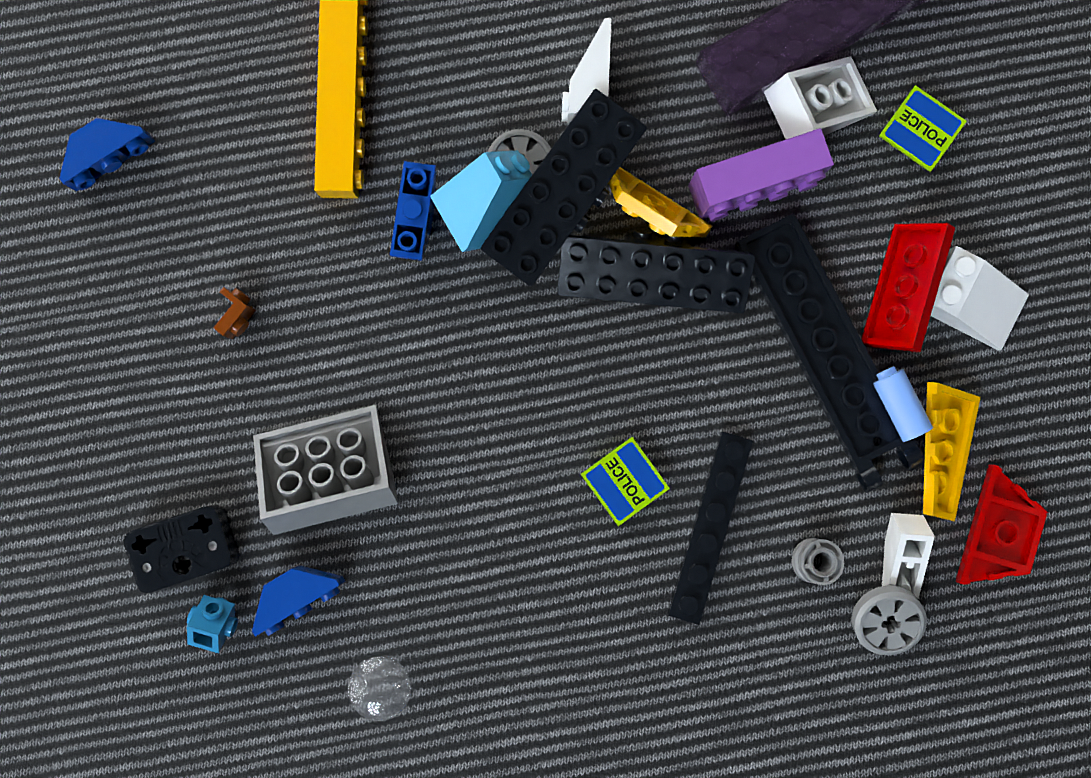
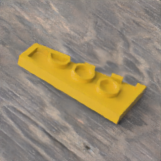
(947, 447)

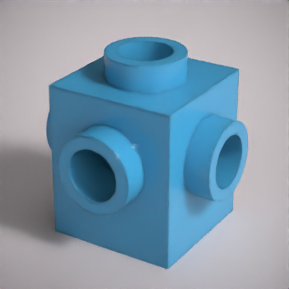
(211, 623)

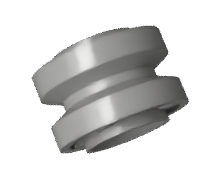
(831, 565)

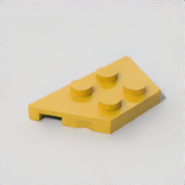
(654, 207)

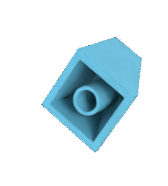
(481, 196)

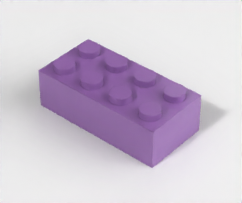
(760, 175)

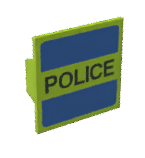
(922, 128)
(625, 481)

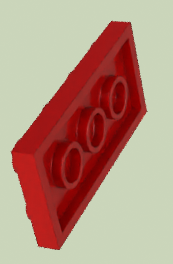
(908, 286)

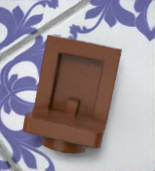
(236, 318)

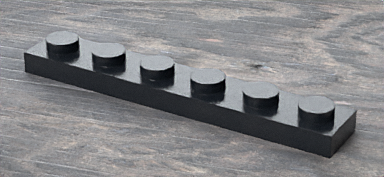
(710, 528)

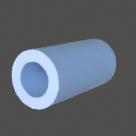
(902, 404)

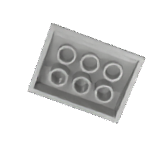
(323, 470)

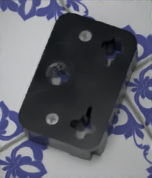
(180, 540)

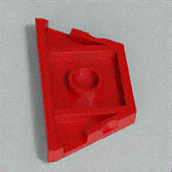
(1002, 531)

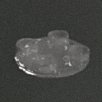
(379, 688)

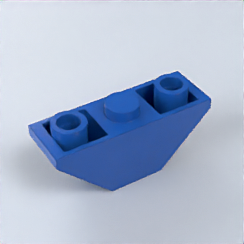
(100, 150)
(414, 211)
(291, 595)

